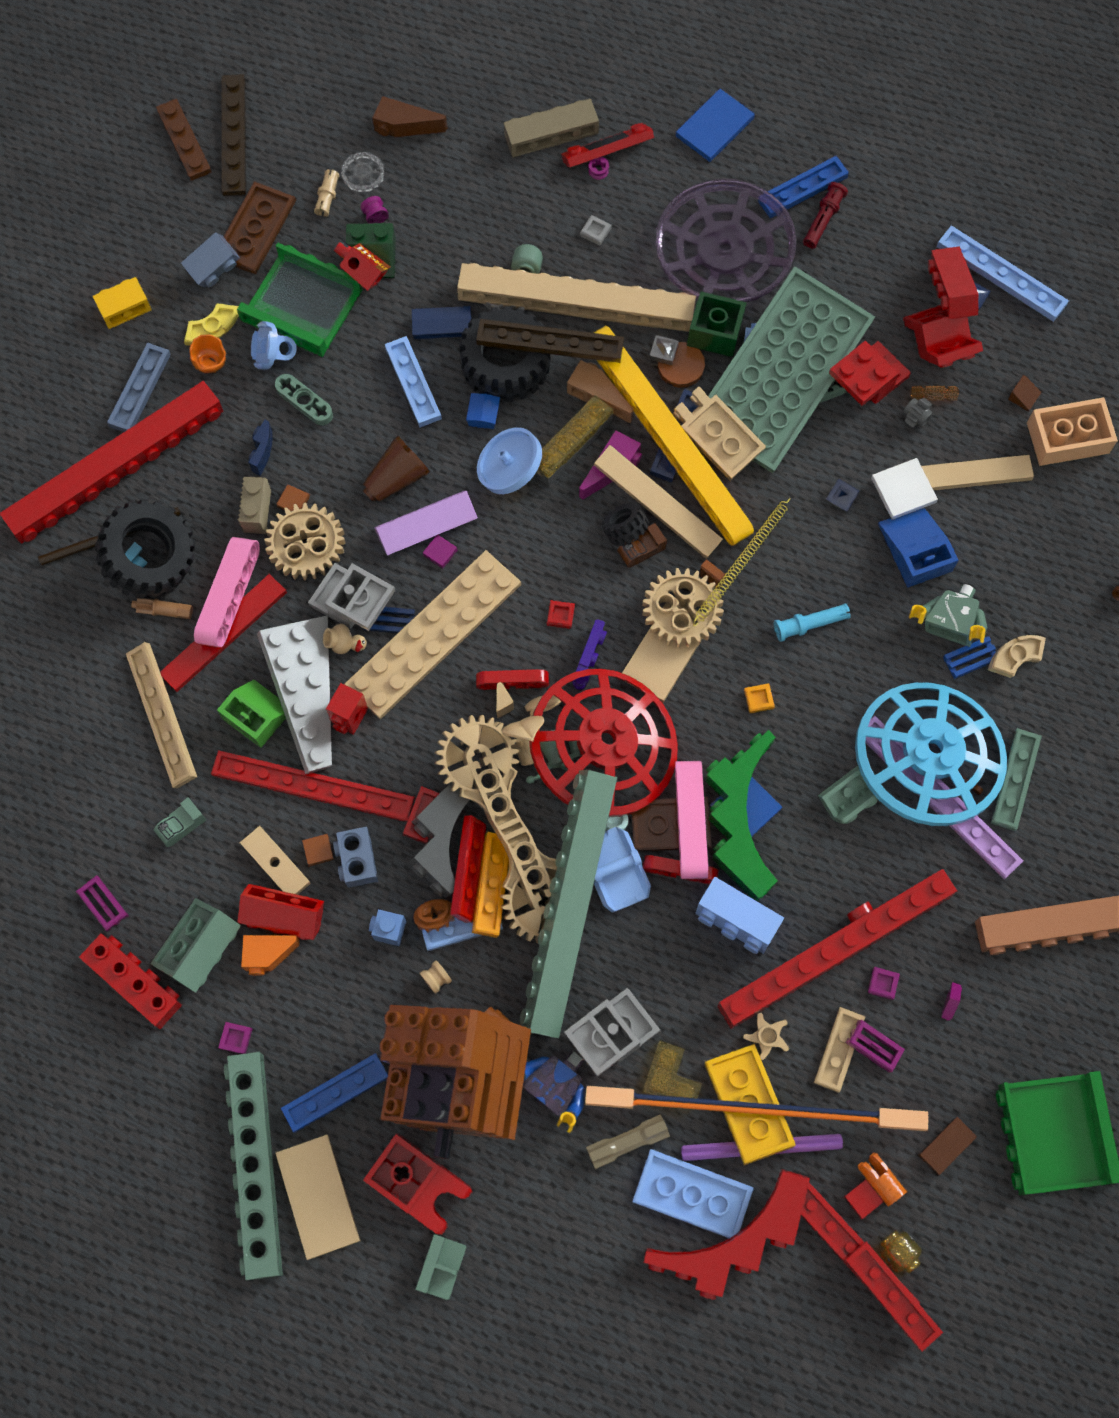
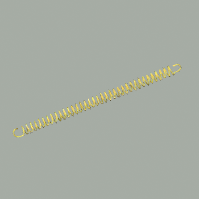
(735, 563)

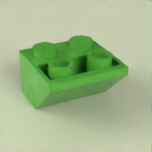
(253, 712)

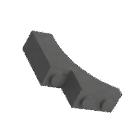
(437, 824)

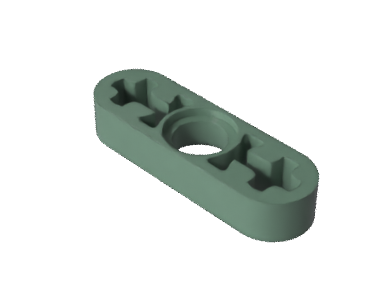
(300, 390)

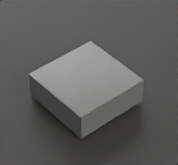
(595, 230)

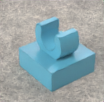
(133, 555)

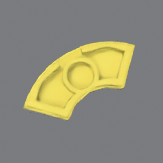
(216, 323)

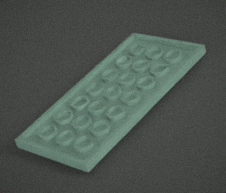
(788, 360)

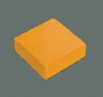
(759, 698)

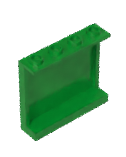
(1058, 1133)

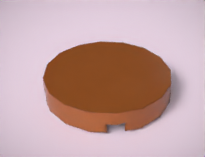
(686, 367)

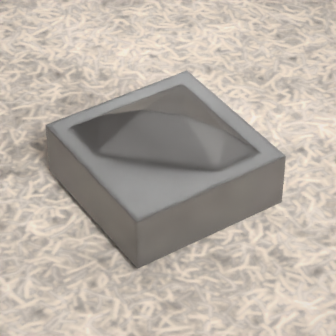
(664, 350)

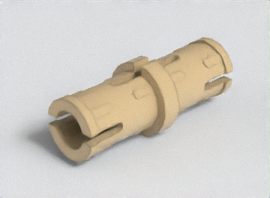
(326, 193)

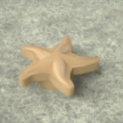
(767, 1036)

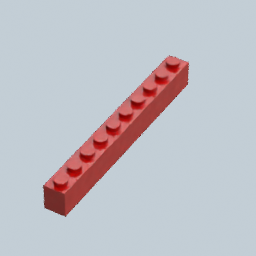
(112, 462)
(836, 949)

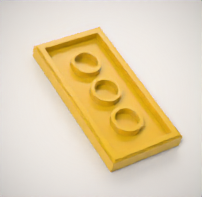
(743, 1078)

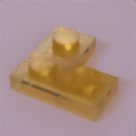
(663, 1076)

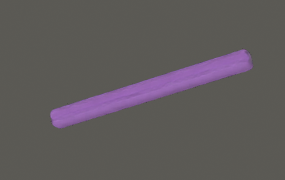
(729, 1149)

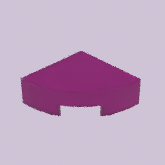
(952, 1001)

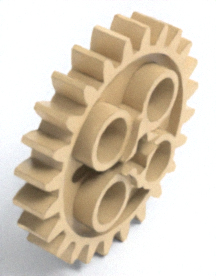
(300, 521)
(664, 619)

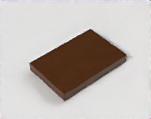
(657, 826)

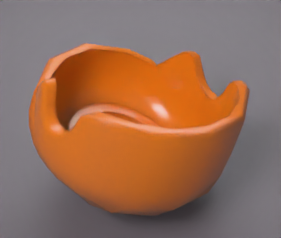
(207, 347)

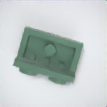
(847, 797)

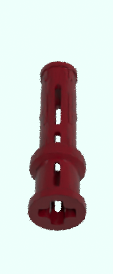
(828, 207)

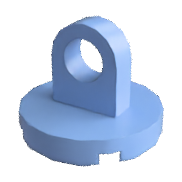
(266, 345)

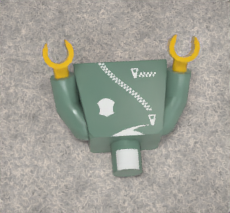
(953, 616)

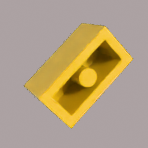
(122, 302)

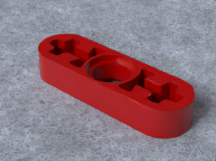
(520, 678)
(671, 868)

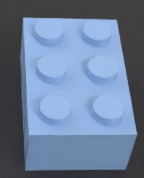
(738, 916)

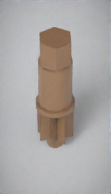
(163, 608)

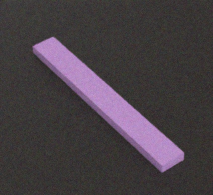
(973, 831)

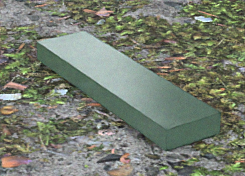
(1017, 779)

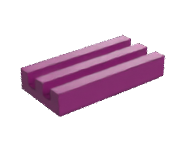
(114, 919)
(856, 1034)

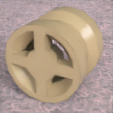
(435, 977)

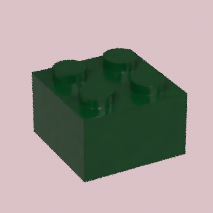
(716, 324)

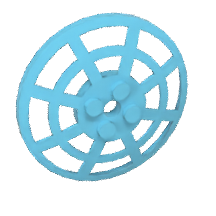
(926, 762)

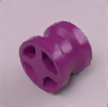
(374, 210)

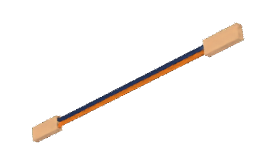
(887, 1117)

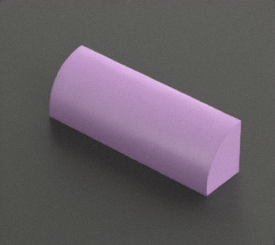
(426, 522)

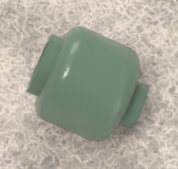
(527, 258)

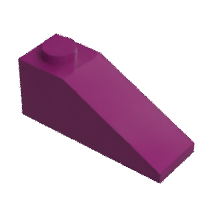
(596, 479)

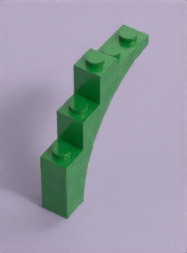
(738, 854)

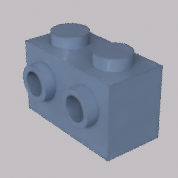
(210, 260)

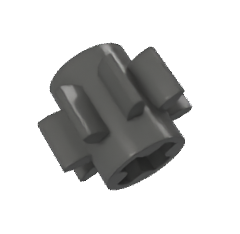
(918, 412)

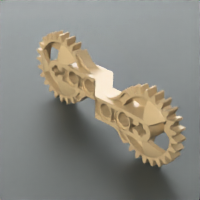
(506, 822)

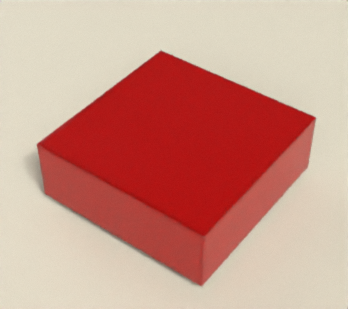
(560, 614)
(863, 1199)

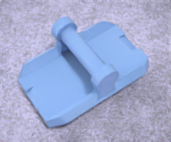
(620, 872)

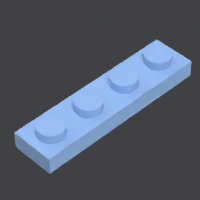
(413, 381)

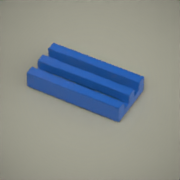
(951, 665)

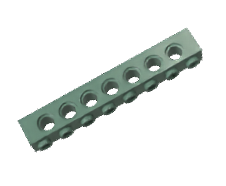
(270, 1263)

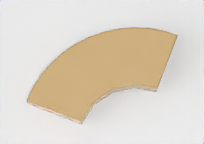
(1015, 652)

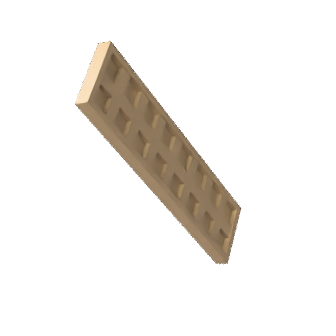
(433, 633)

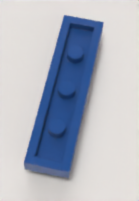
(807, 184)
(335, 1093)

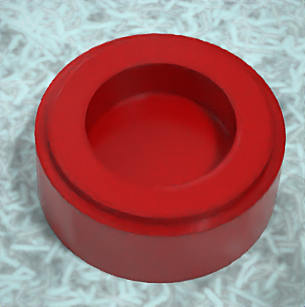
(860, 912)

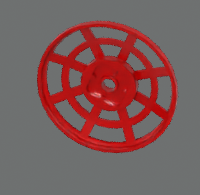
(590, 740)

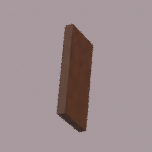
(258, 225)

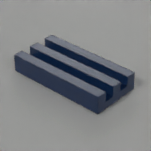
(391, 610)

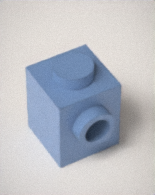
(387, 927)

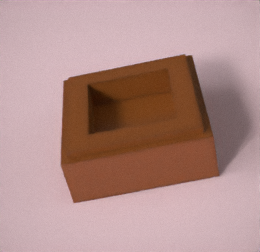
(292, 496)
(713, 573)
(318, 850)

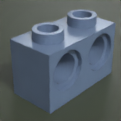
(361, 856)

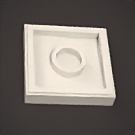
(904, 488)

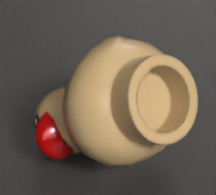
(341, 640)

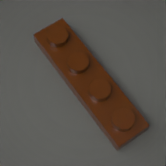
(183, 139)

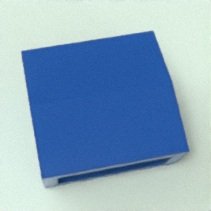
(482, 410)

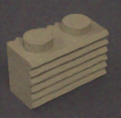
(254, 505)

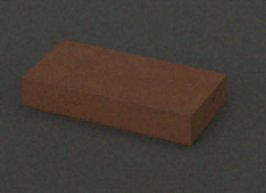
(947, 1146)

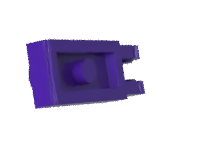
(589, 656)

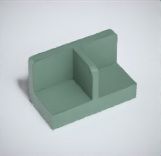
(441, 1267)

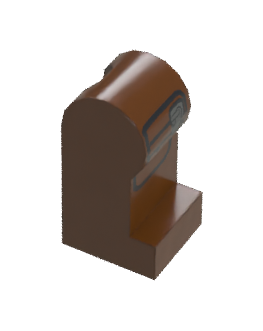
(644, 547)

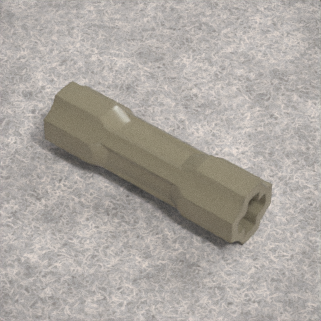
(646, 1133)

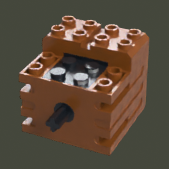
(453, 1072)

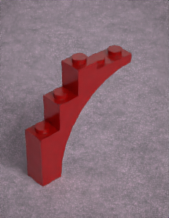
(711, 1265)

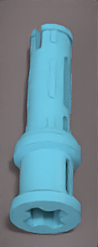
(800, 624)

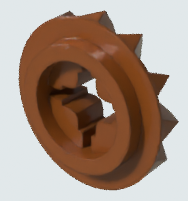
(424, 914)

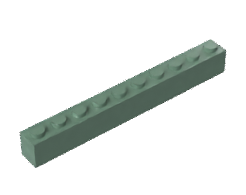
(568, 903)

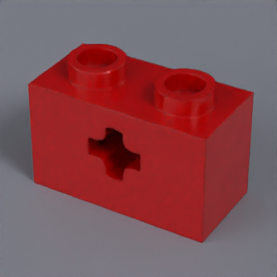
(346, 709)

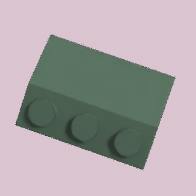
(196, 945)

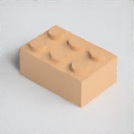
(1071, 431)

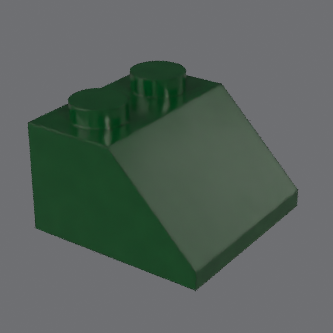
(377, 238)

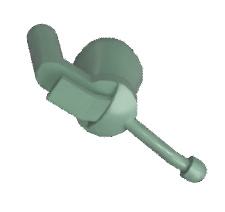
(554, 761)

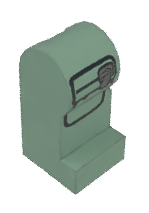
(179, 823)

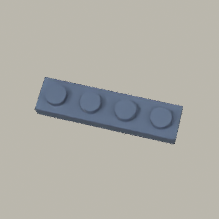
(139, 387)

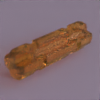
(935, 393)

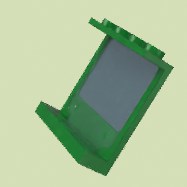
(303, 299)

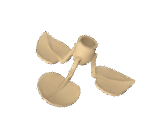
(525, 729)

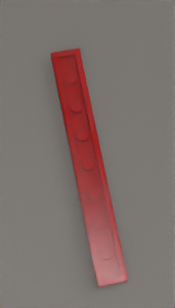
(313, 786)

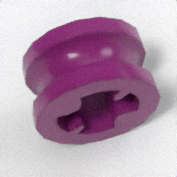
(593, 170)

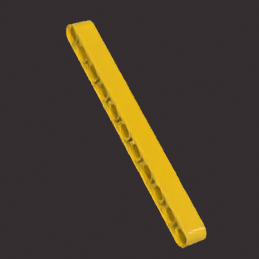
(677, 447)

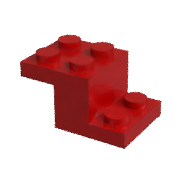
(941, 338)
(869, 373)

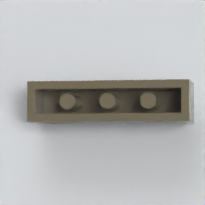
(551, 127)

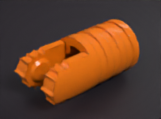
(887, 1184)

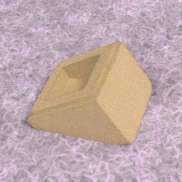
(504, 701)

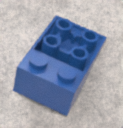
(918, 547)

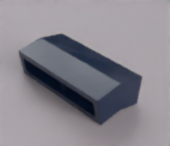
(440, 322)

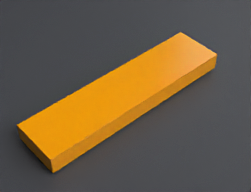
(492, 875)

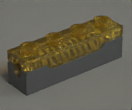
(573, 439)

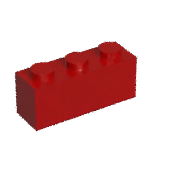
(280, 912)

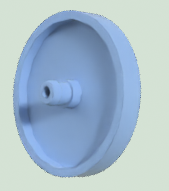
(509, 460)

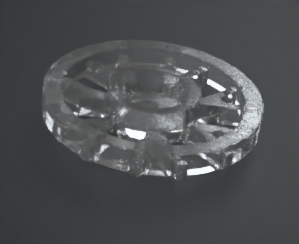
(362, 171)

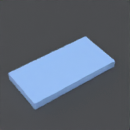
(692, 1194)

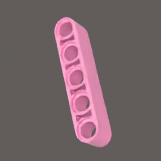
(226, 592)
(691, 820)

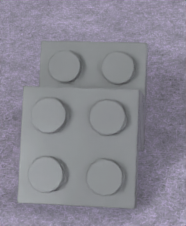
(351, 596)
(612, 1031)

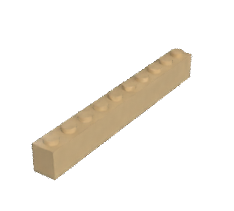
(576, 297)

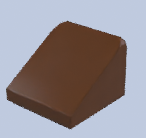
(1024, 393)

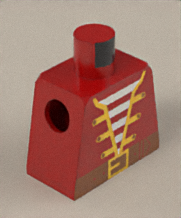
(370, 267)

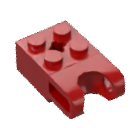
(419, 1191)

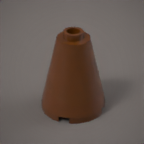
(394, 471)

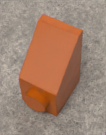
(266, 952)

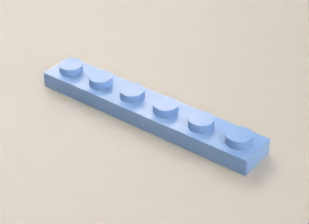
(1005, 274)

